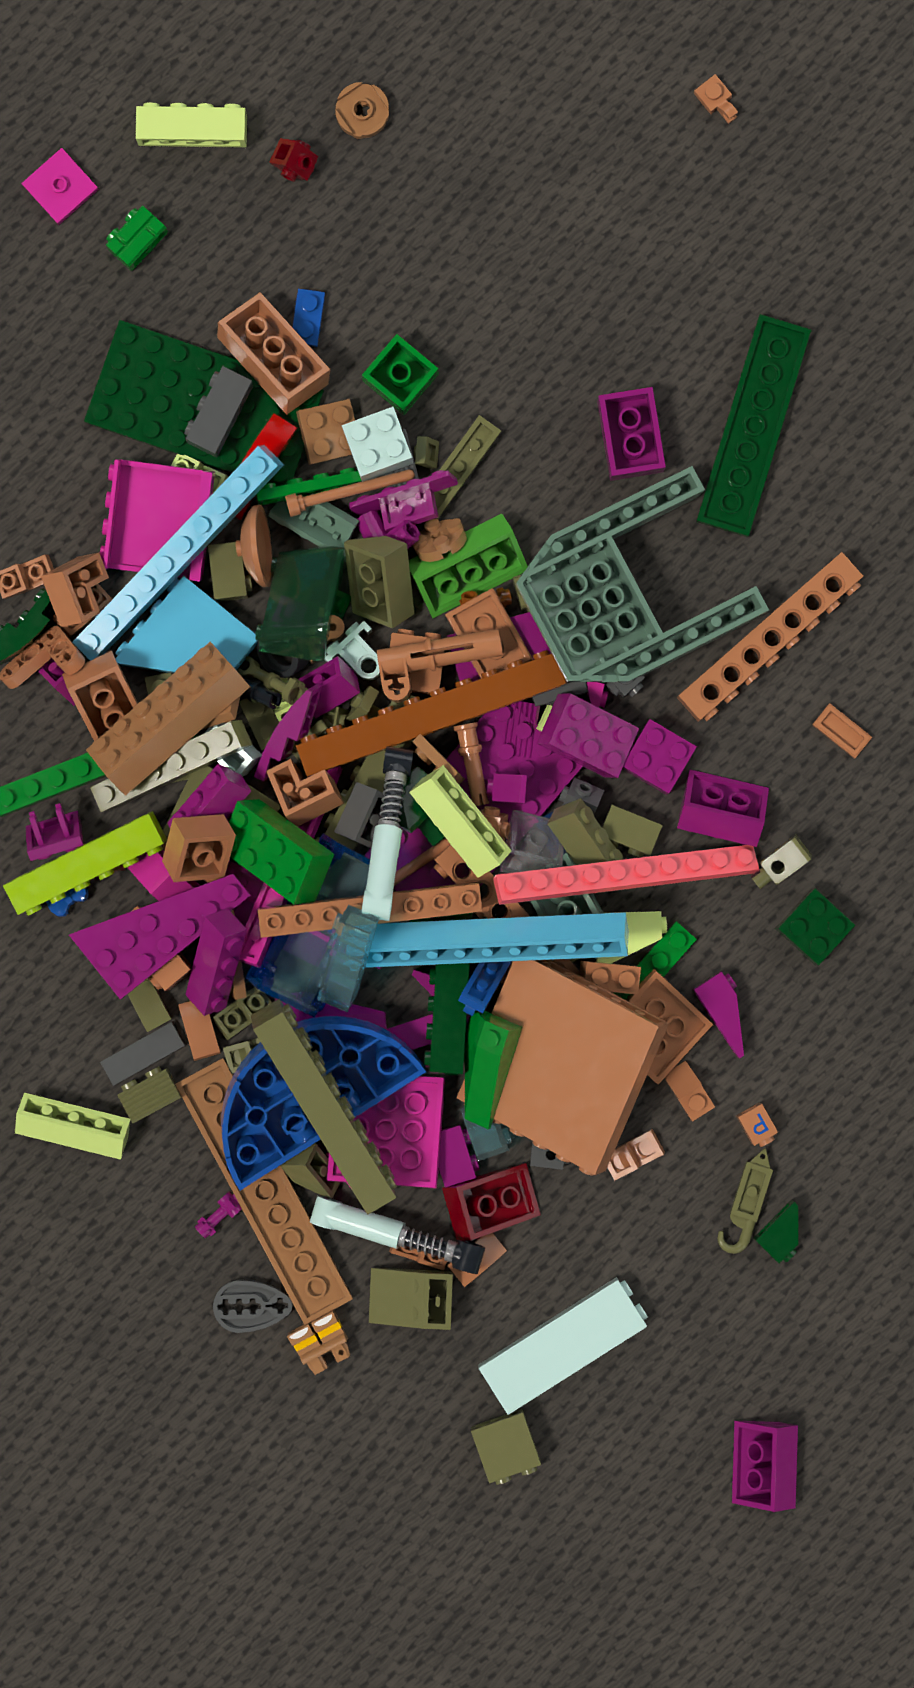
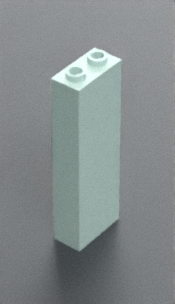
(563, 1345)

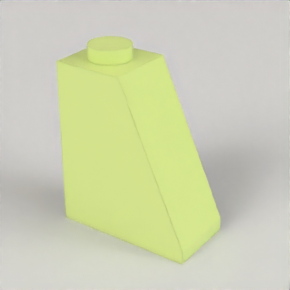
(643, 930)

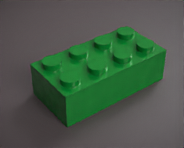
(278, 851)

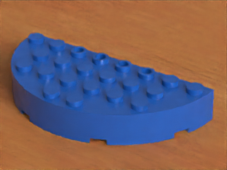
(262, 1117)

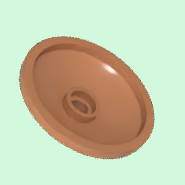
(256, 546)

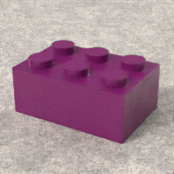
(631, 433)
(588, 735)

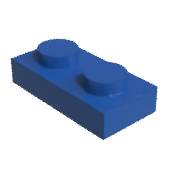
(309, 315)

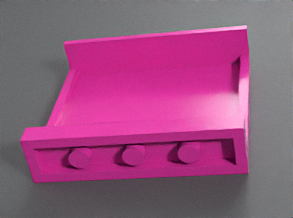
(147, 509)

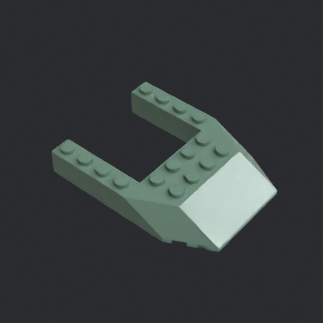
(594, 607)

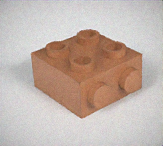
(422, 680)

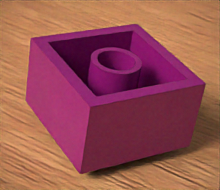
(658, 757)

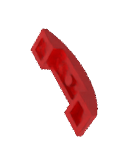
(275, 437)

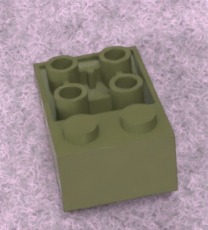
(411, 1298)

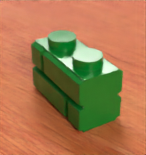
(136, 237)

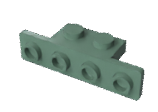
(319, 523)

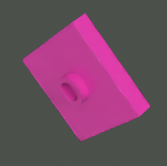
(60, 186)

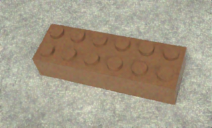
(167, 718)

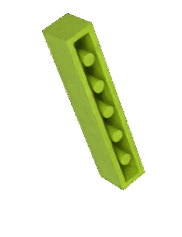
(85, 863)

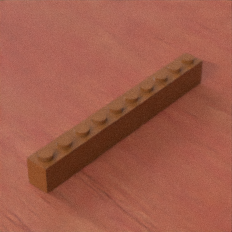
(431, 714)

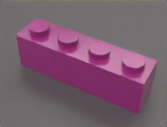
(215, 962)

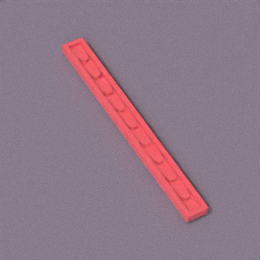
(625, 874)

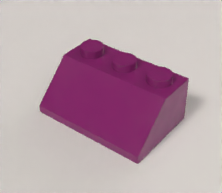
(723, 808)
(765, 1465)

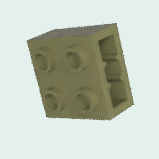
(506, 1447)

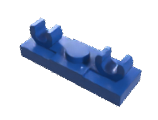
(482, 986)

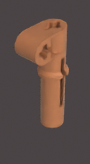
(400, 660)

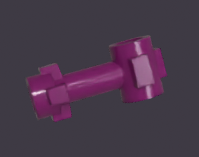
(228, 1206)

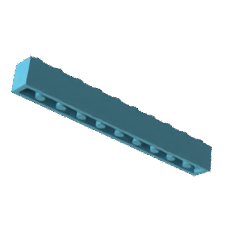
(178, 552)
(499, 940)

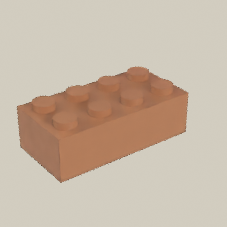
(273, 353)

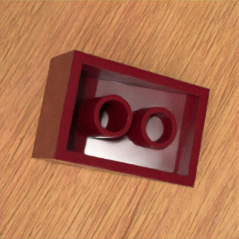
(491, 1202)

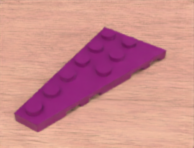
(144, 940)

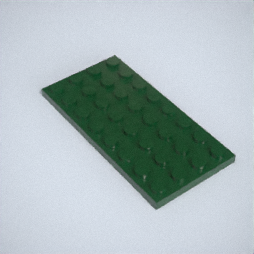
(154, 389)

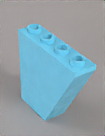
(181, 628)

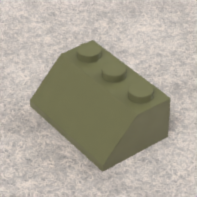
(379, 579)

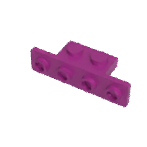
(409, 502)

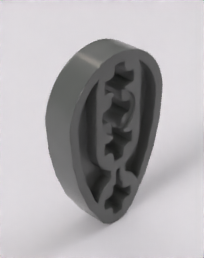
(247, 1321)

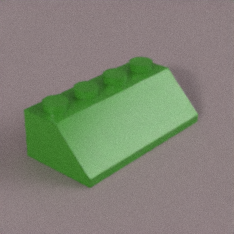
(482, 563)

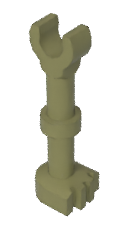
(290, 691)

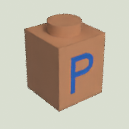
(757, 1125)

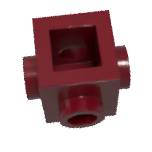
(294, 159)

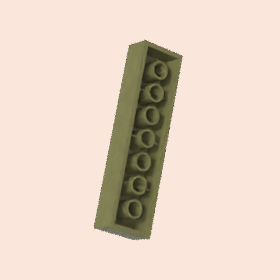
(322, 1105)

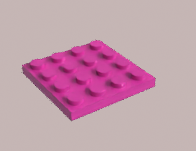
(406, 1133)

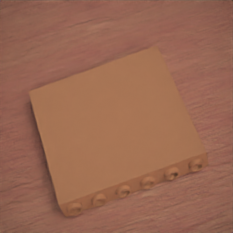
(574, 1062)

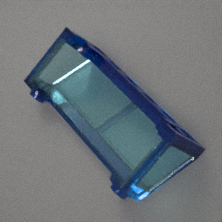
(296, 960)

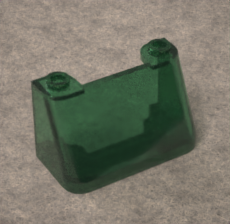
(301, 602)

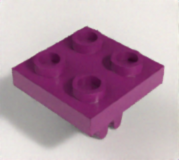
(53, 834)

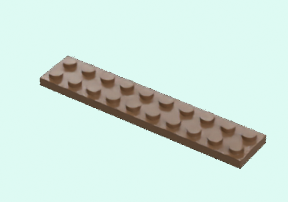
(270, 1208)

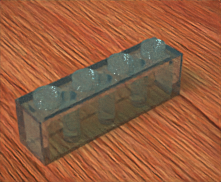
(347, 957)

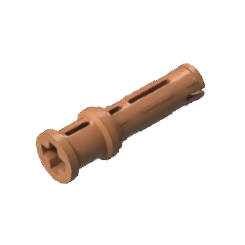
(470, 751)

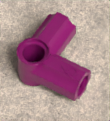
(372, 526)

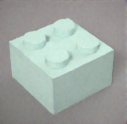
(377, 444)

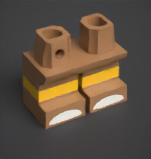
(311, 1349)

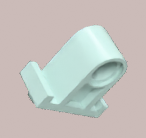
(355, 651)

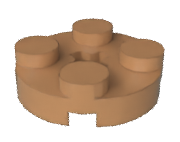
(366, 95)
(439, 538)

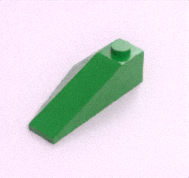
(488, 1057)

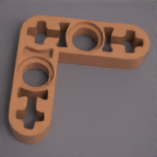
(49, 645)

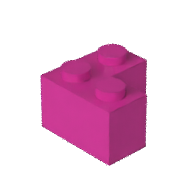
(156, 879)

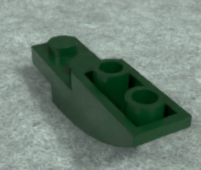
(31, 626)

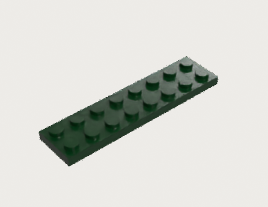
(753, 425)

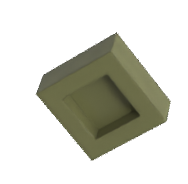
(426, 452)

